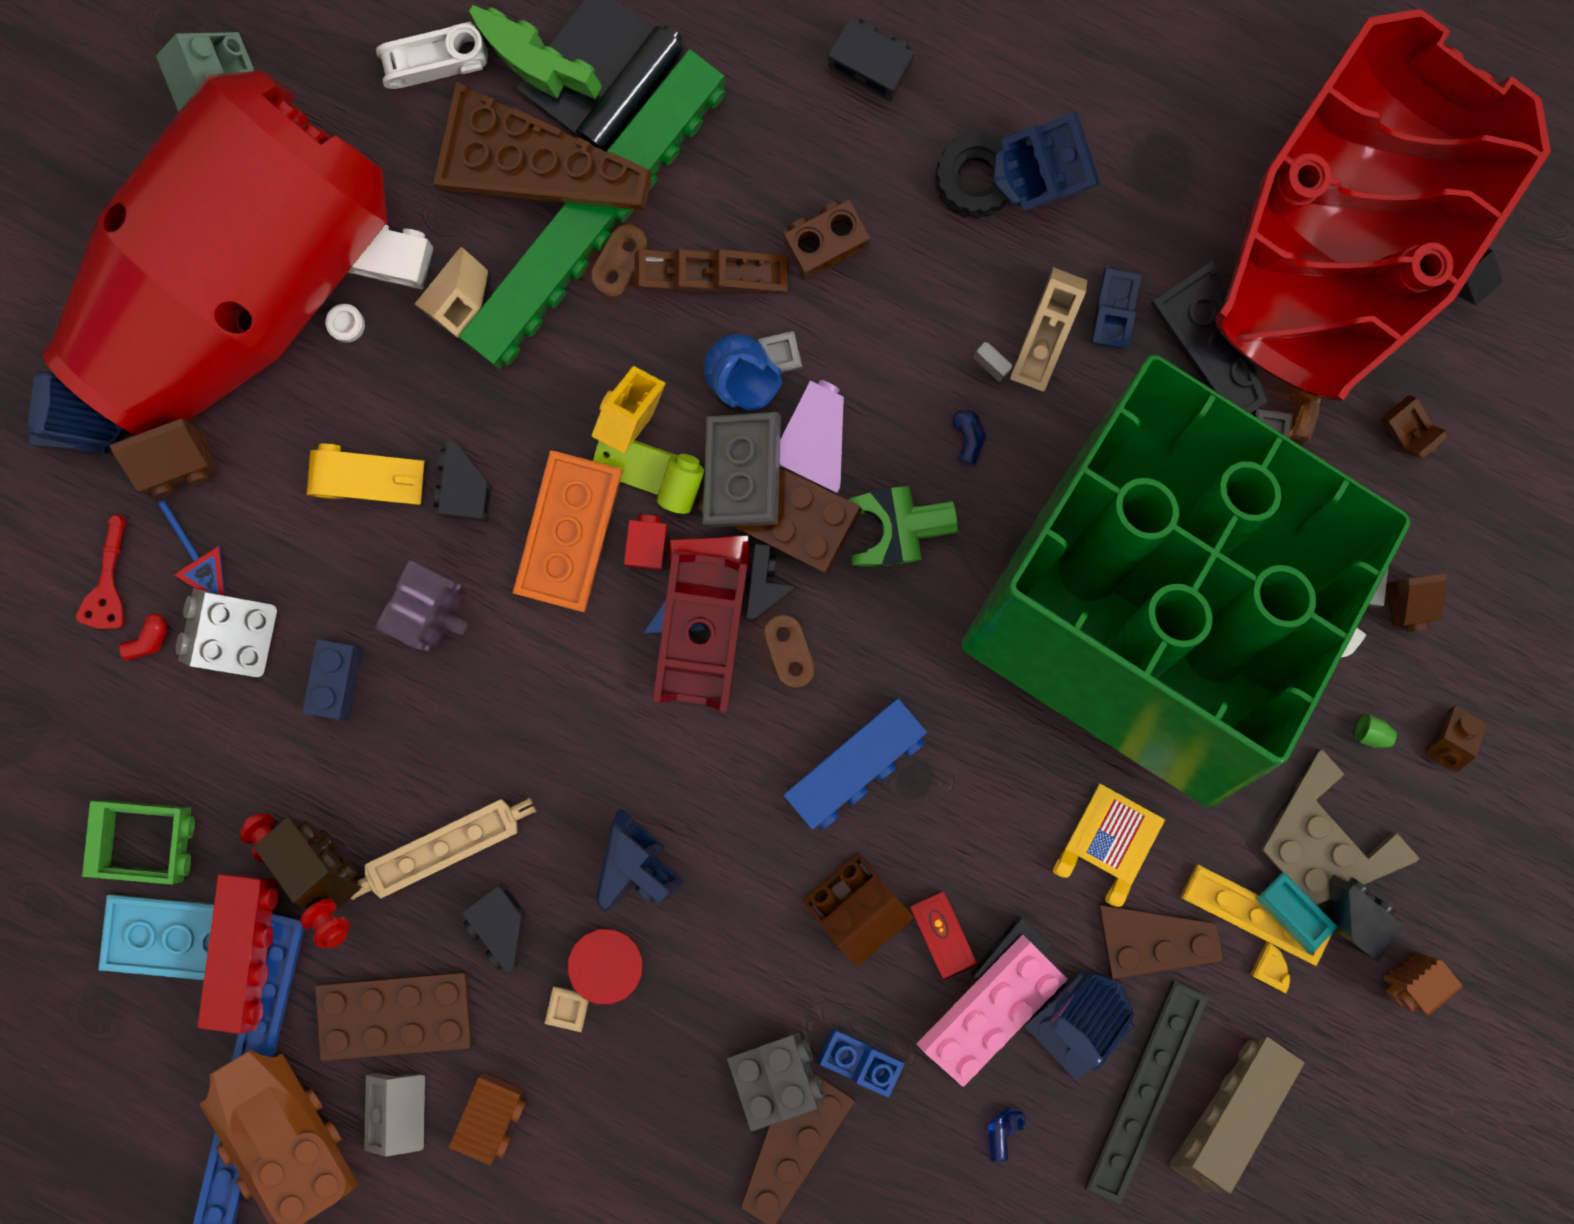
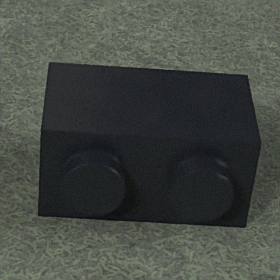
(871, 58)

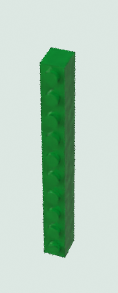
(581, 229)

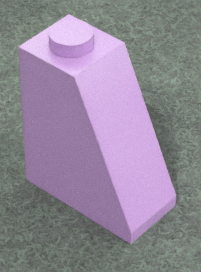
(814, 437)

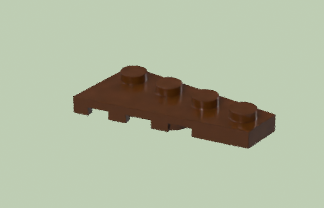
(791, 1152)

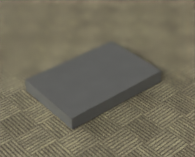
(742, 470)

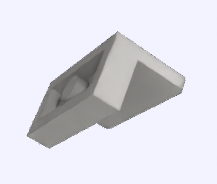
(394, 1114)

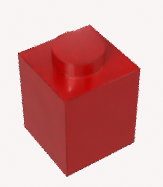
(646, 543)

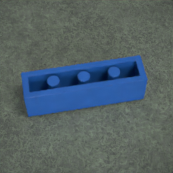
(855, 764)

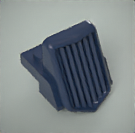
(1045, 163)
(65, 421)
(633, 860)
(1083, 1022)

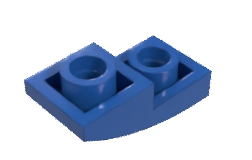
(860, 1062)

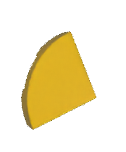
(1272, 968)

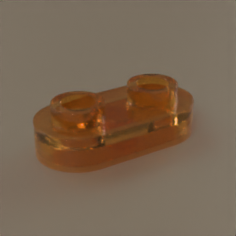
(618, 260)
(789, 651)

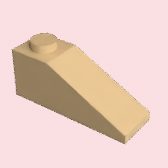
(1049, 329)

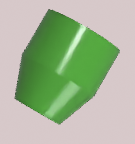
(1374, 732)

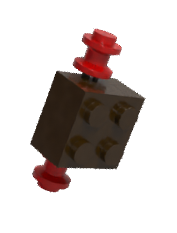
(306, 870)

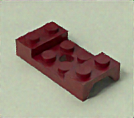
(707, 592)

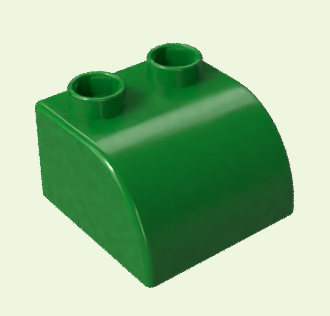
(1189, 586)

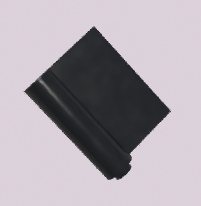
(626, 60)

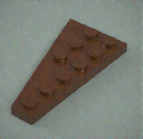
(519, 156)

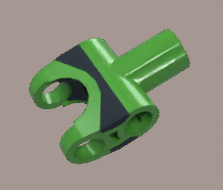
(902, 526)

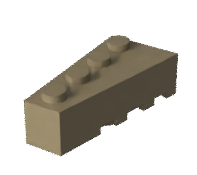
(1237, 1117)

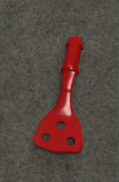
(106, 586)

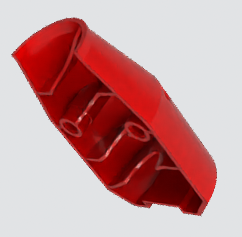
(1378, 205)
(213, 225)

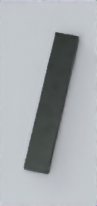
(1146, 1092)

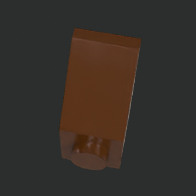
(1417, 601)

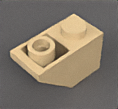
(455, 293)

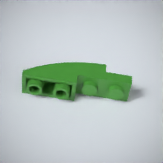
(529, 57)

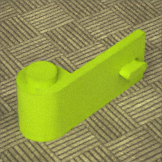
(657, 471)

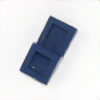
(1116, 307)

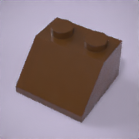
(166, 458)

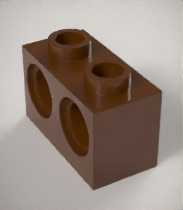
(831, 246)

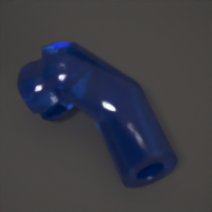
(973, 432)
(1001, 1129)

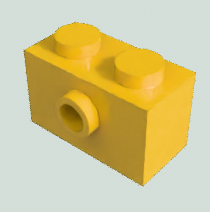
(627, 409)

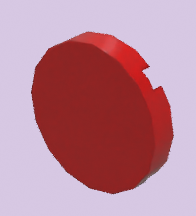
(605, 967)

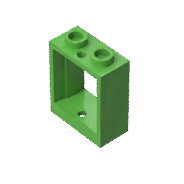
(101, 835)

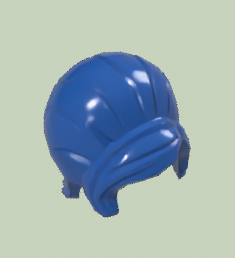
(741, 372)

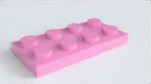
(992, 1011)

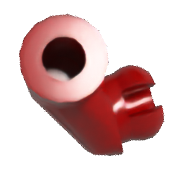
(149, 640)

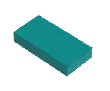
(1296, 912)

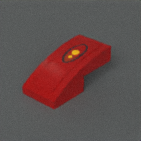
(943, 935)

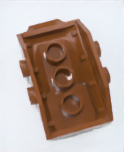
(276, 1139)

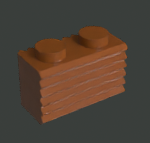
(1421, 983)
(487, 1118)

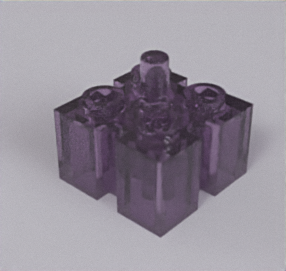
(421, 608)

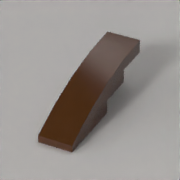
(710, 271)

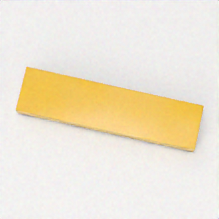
(1243, 910)

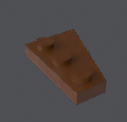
(1154, 942)

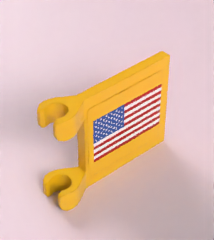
(1113, 837)

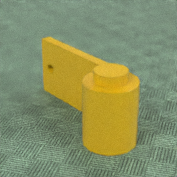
(363, 476)

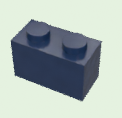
(332, 680)

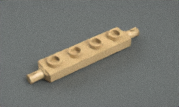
(442, 848)

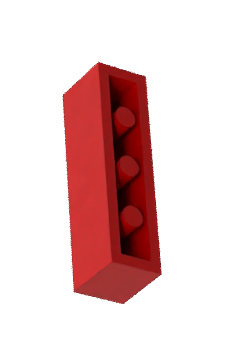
(238, 953)

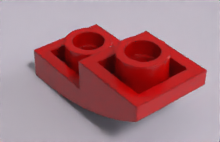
(723, 546)

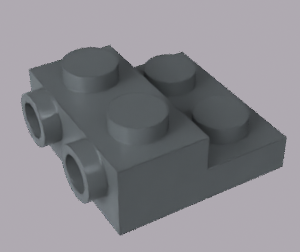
(776, 1081)

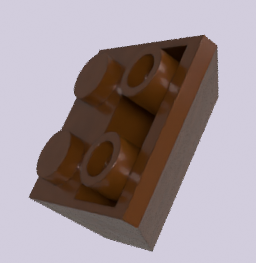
(857, 909)

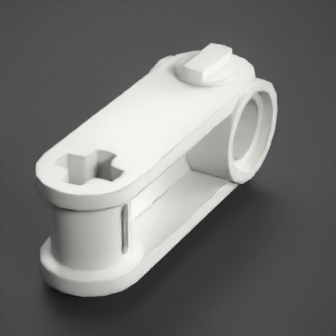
(432, 56)

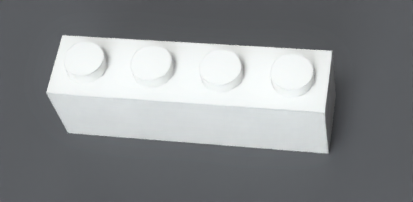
(396, 258)

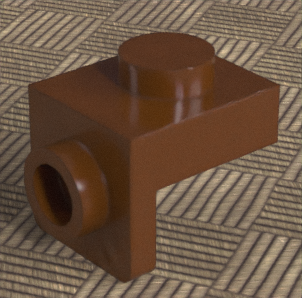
(1413, 429)
(1458, 739)

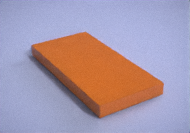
(567, 531)

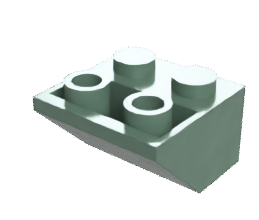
(193, 56)

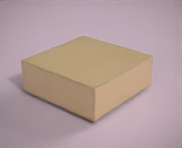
(566, 1009)

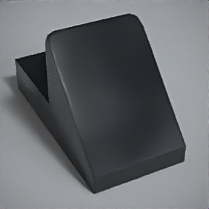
(762, 594)

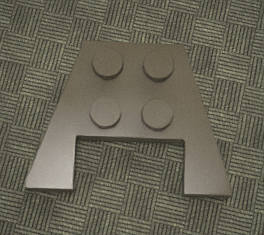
(1313, 846)

